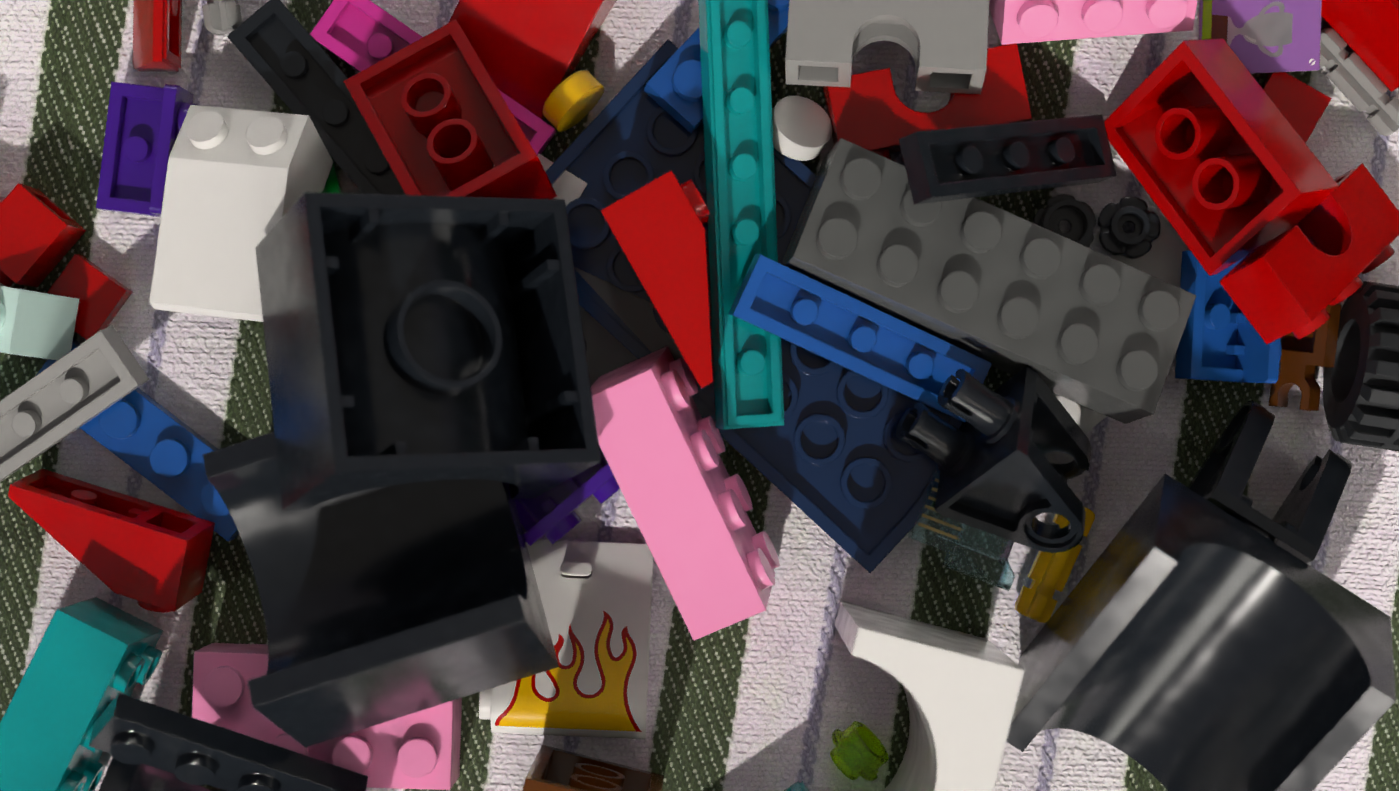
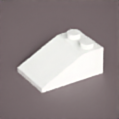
(222, 195)

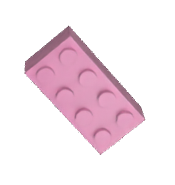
(682, 492)
(399, 753)

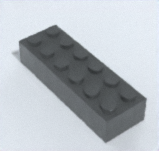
(991, 284)

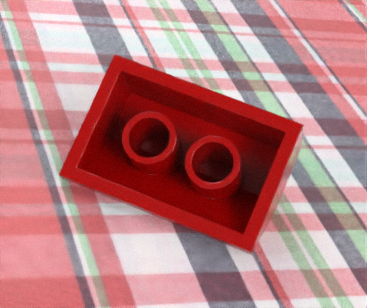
(1216, 154)

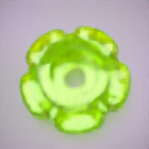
(858, 752)

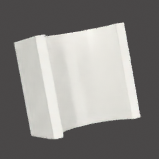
(956, 694)

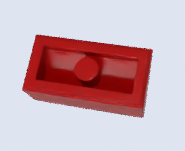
(157, 35)

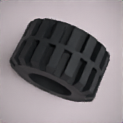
(1364, 383)

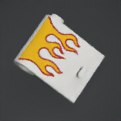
(598, 640)

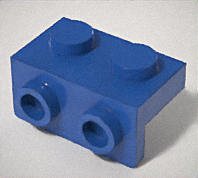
(1218, 336)

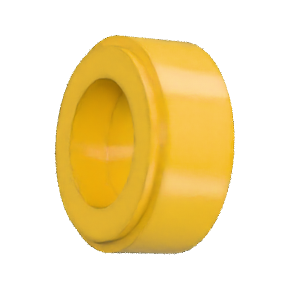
(572, 100)

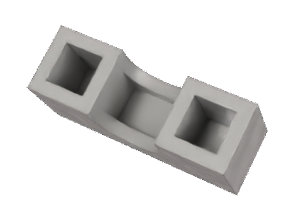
(941, 35)

